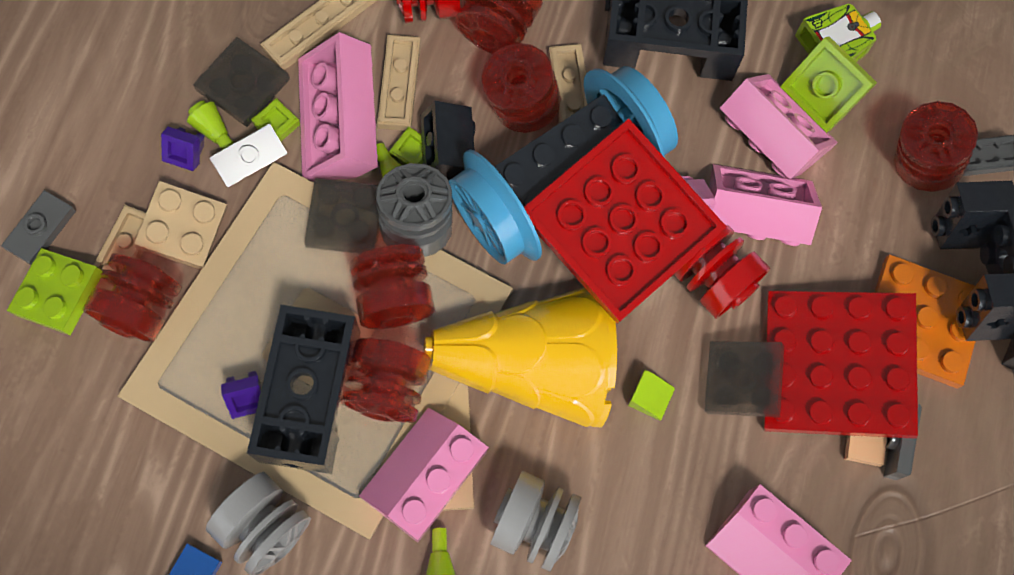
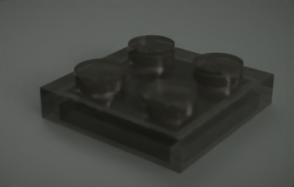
(241, 81)
(343, 216)
(744, 378)

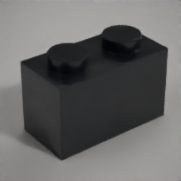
(446, 136)

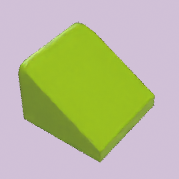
(651, 395)

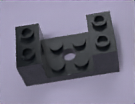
(711, 31)
(984, 219)
(295, 427)

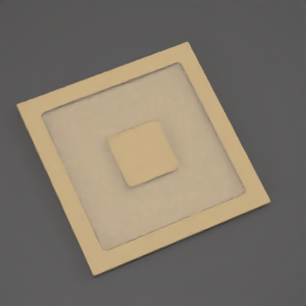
(229, 328)

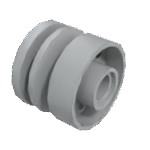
(252, 517)
(535, 520)

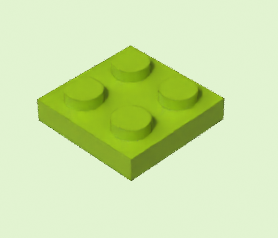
(828, 84)
(55, 291)

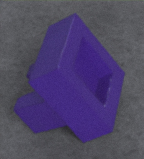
(181, 148)
(241, 395)

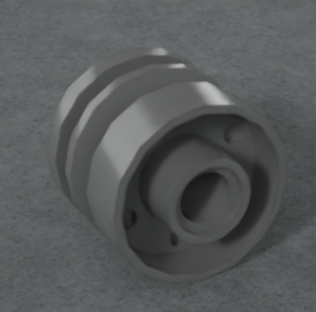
(415, 207)

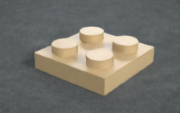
(180, 225)

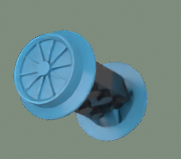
(495, 196)

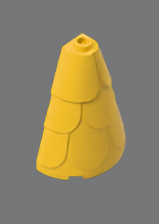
(539, 354)

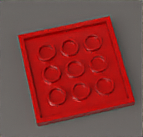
(623, 220)
(846, 363)

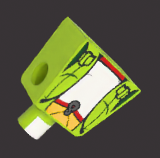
(844, 26)

